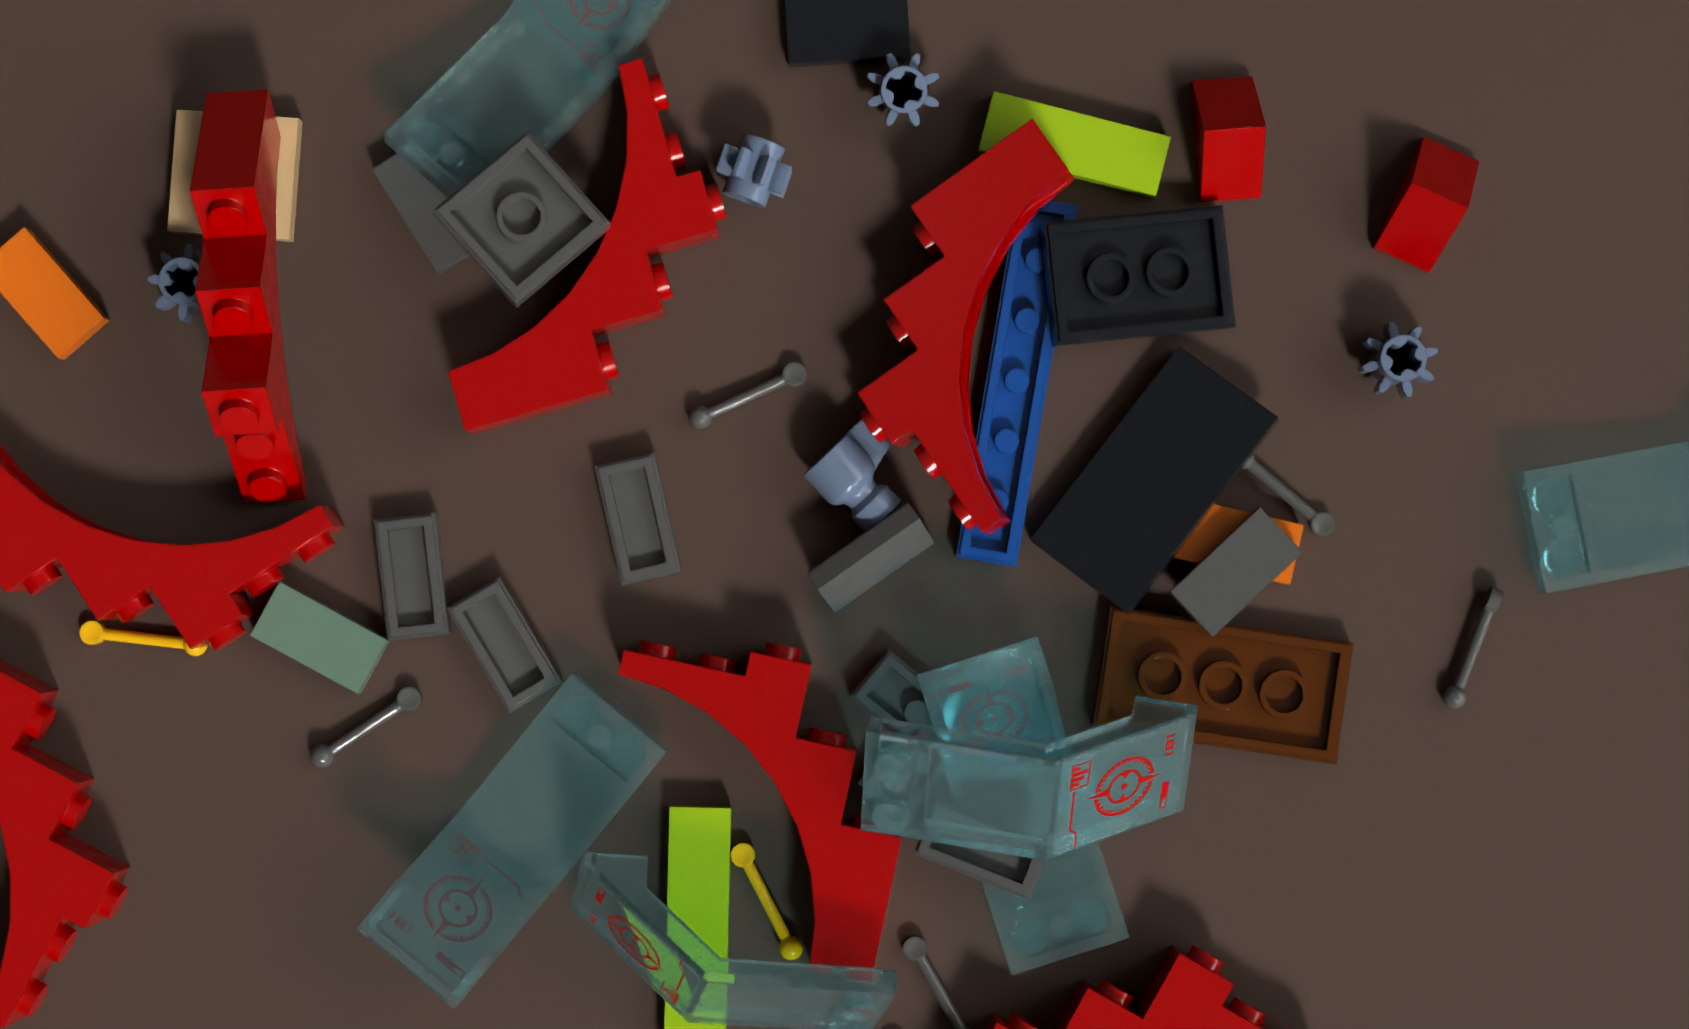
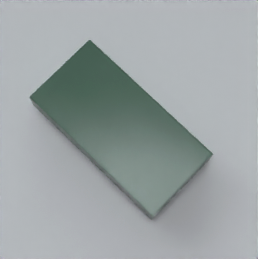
(320, 637)

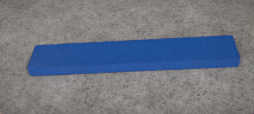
(1015, 390)

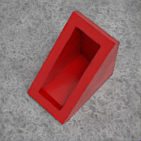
(1228, 139)
(1427, 205)

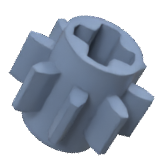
(918, 83)
(753, 170)
(172, 285)
(1414, 357)

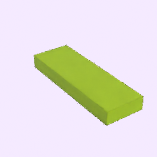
(1087, 145)

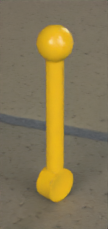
(95, 633)
(743, 856)

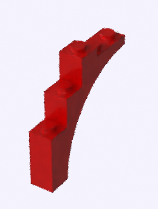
(655, 214)
(239, 294)
(927, 395)
(118, 572)
(813, 774)
(51, 872)
(1182, 995)

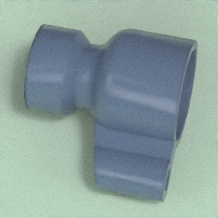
(847, 473)

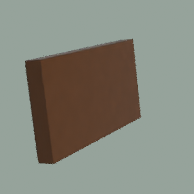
(1249, 683)

